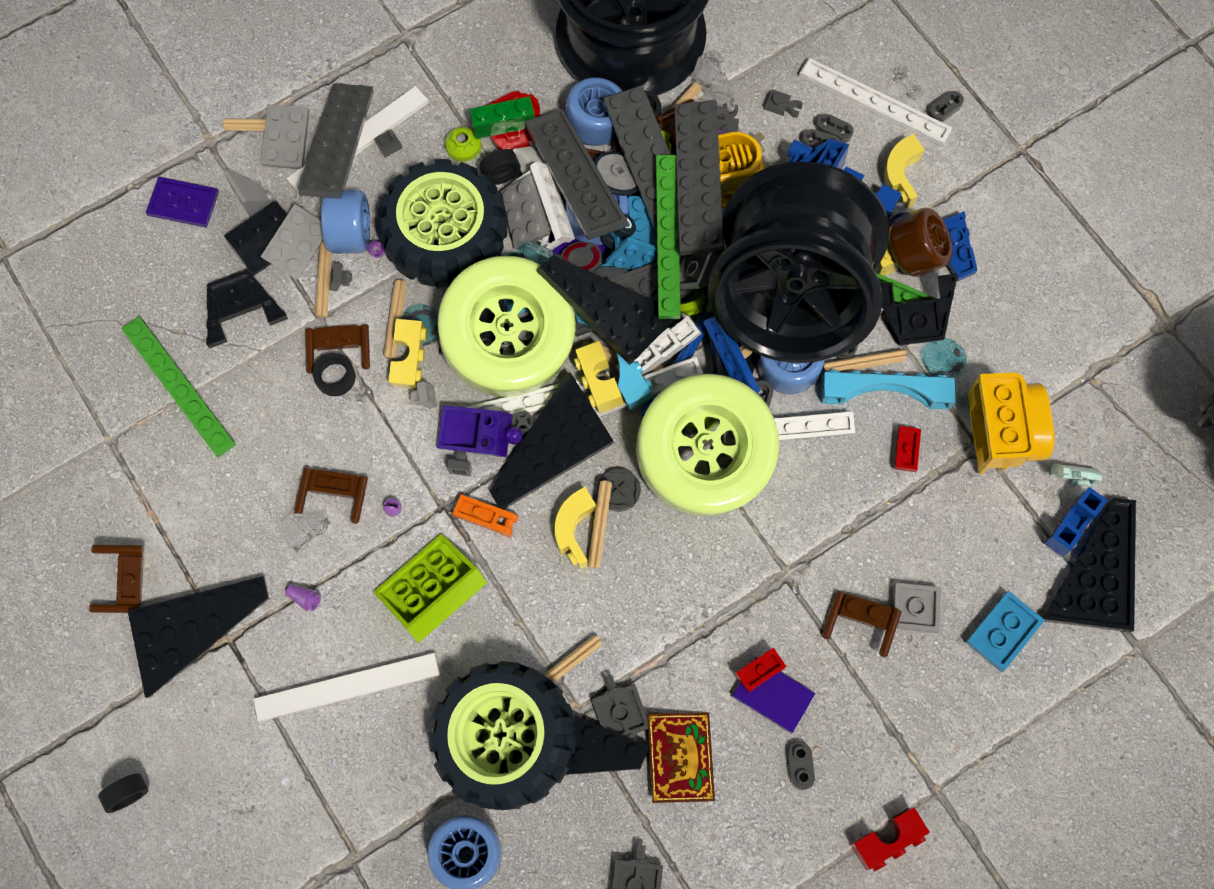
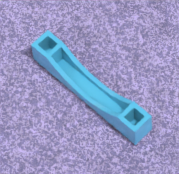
(631, 383)
(933, 392)

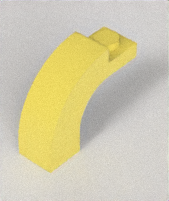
(902, 155)
(570, 514)

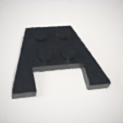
(235, 297)
(920, 320)

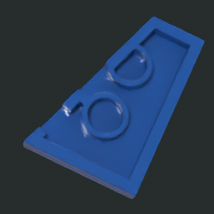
(963, 257)

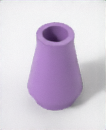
(304, 597)

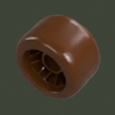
(920, 242)

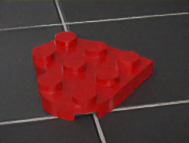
(518, 138)

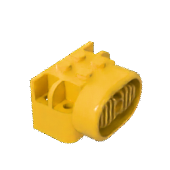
(738, 161)
(1010, 421)

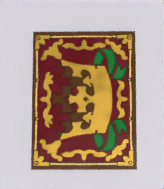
(681, 757)

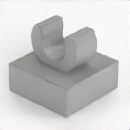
(424, 395)

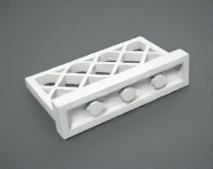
(552, 204)

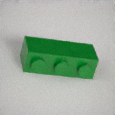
(501, 117)

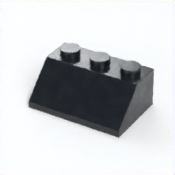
(254, 235)

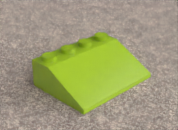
(430, 587)

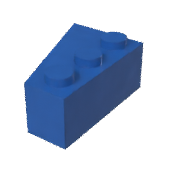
(830, 153)

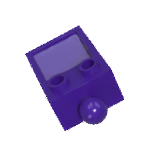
(477, 431)

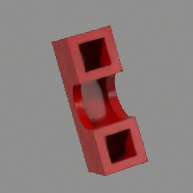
(908, 830)

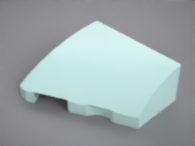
(1079, 475)

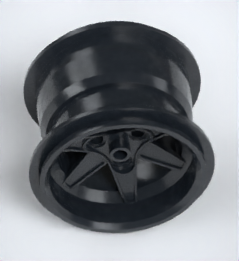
(635, 53)
(800, 263)

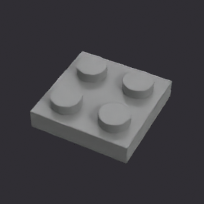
(919, 607)

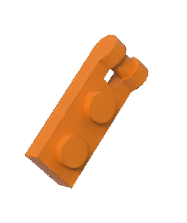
(484, 515)

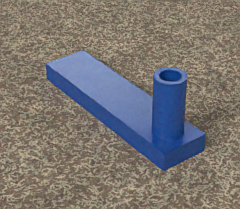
(730, 354)

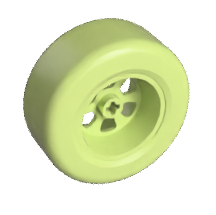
(460, 328)
(738, 411)

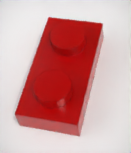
(907, 449)
(760, 670)

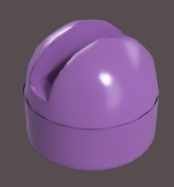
(376, 254)
(392, 511)

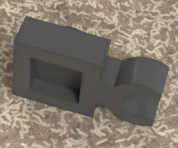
(780, 102)
(728, 123)

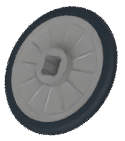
(616, 173)

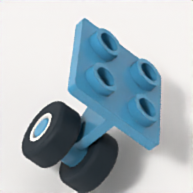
(628, 251)

